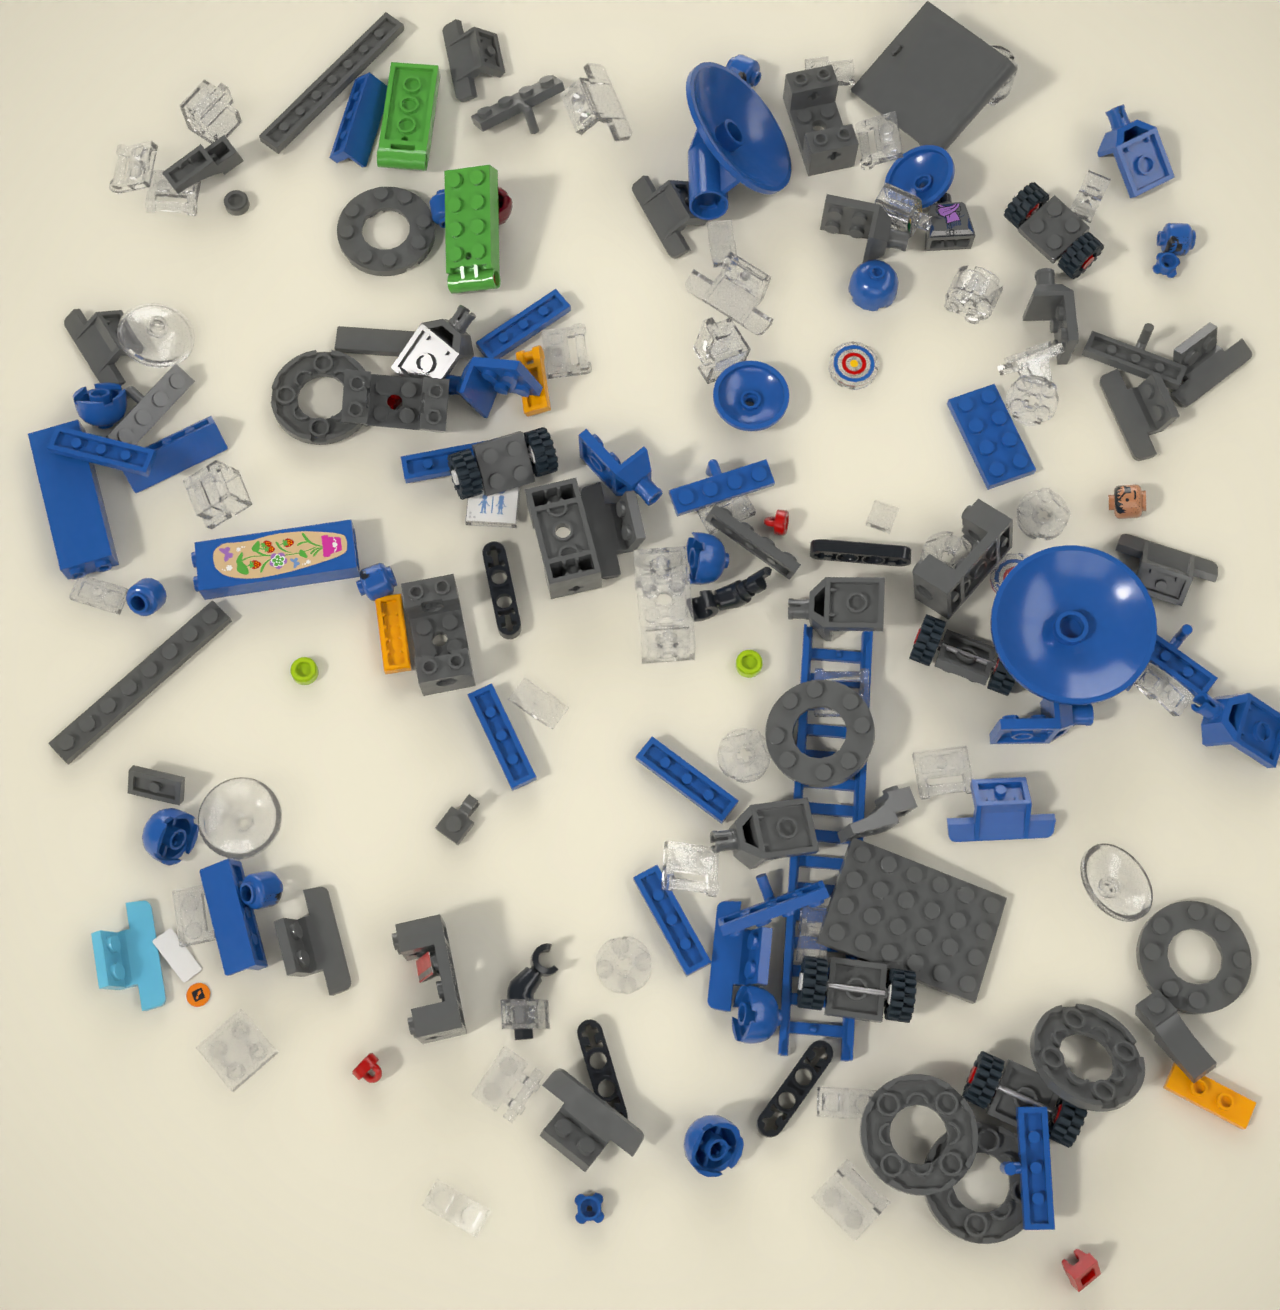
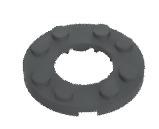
(386, 261)
(287, 389)
(827, 770)
(1229, 939)
(1098, 1096)
(959, 1125)
(981, 1226)

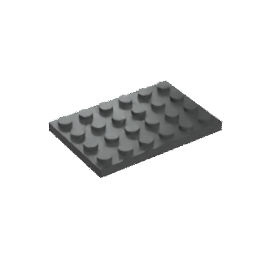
(912, 919)

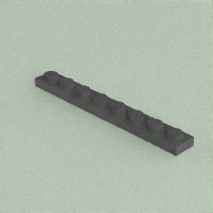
(331, 83)
(140, 682)

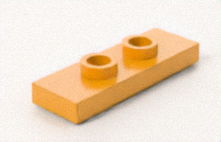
(393, 634)
(1211, 1097)

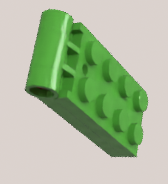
(408, 116)
(472, 229)

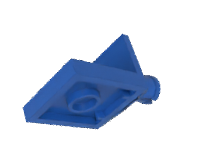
(1136, 151)
(487, 377)
(629, 476)
(1240, 722)
(1044, 728)

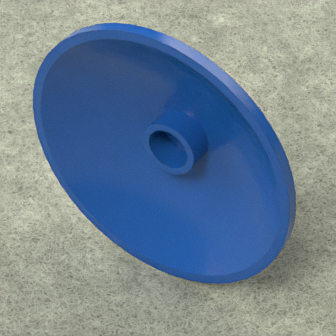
(732, 141)
(1073, 625)

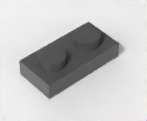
(156, 785)

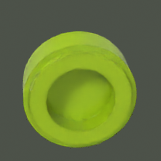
(749, 663)
(304, 671)

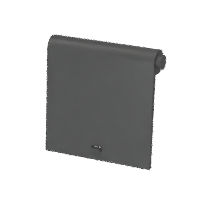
(934, 77)

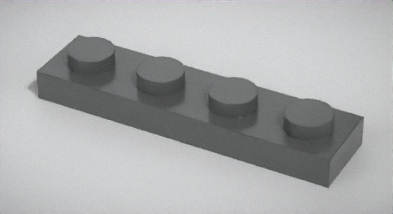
(746, 537)

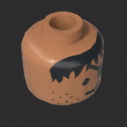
(1128, 501)

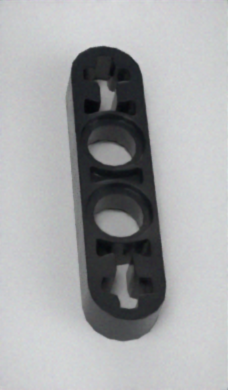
(860, 552)
(501, 590)
(605, 1073)
(792, 1086)

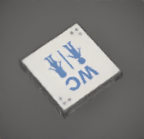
(494, 510)

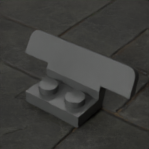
(469, 55)
(667, 212)
(98, 342)
(1206, 363)
(1139, 410)
(613, 527)
(1165, 570)
(314, 943)
(585, 1123)

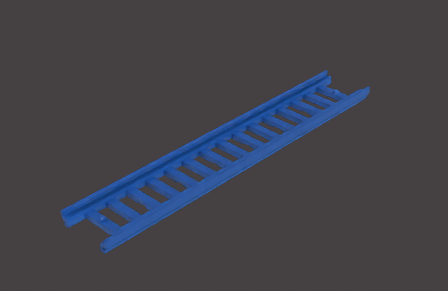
(855, 812)

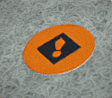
(198, 994)

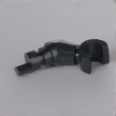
(729, 596)
(527, 982)

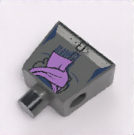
(950, 226)

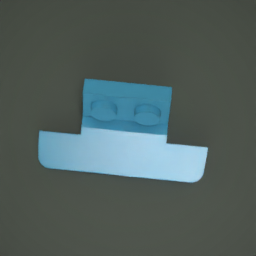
(131, 958)

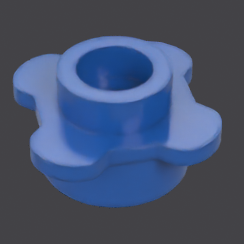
(1168, 259)
(582, 1203)

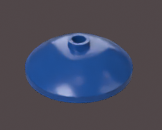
(923, 173)
(751, 383)

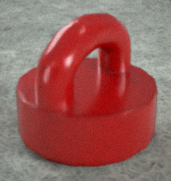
(779, 522)
(365, 1065)

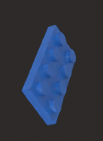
(991, 436)

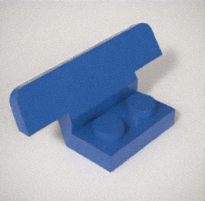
(1001, 813)
(737, 959)

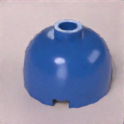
(873, 285)
(101, 405)
(706, 558)
(169, 835)
(756, 1015)
(713, 1145)

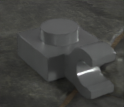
(456, 822)

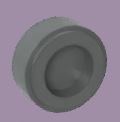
(236, 202)

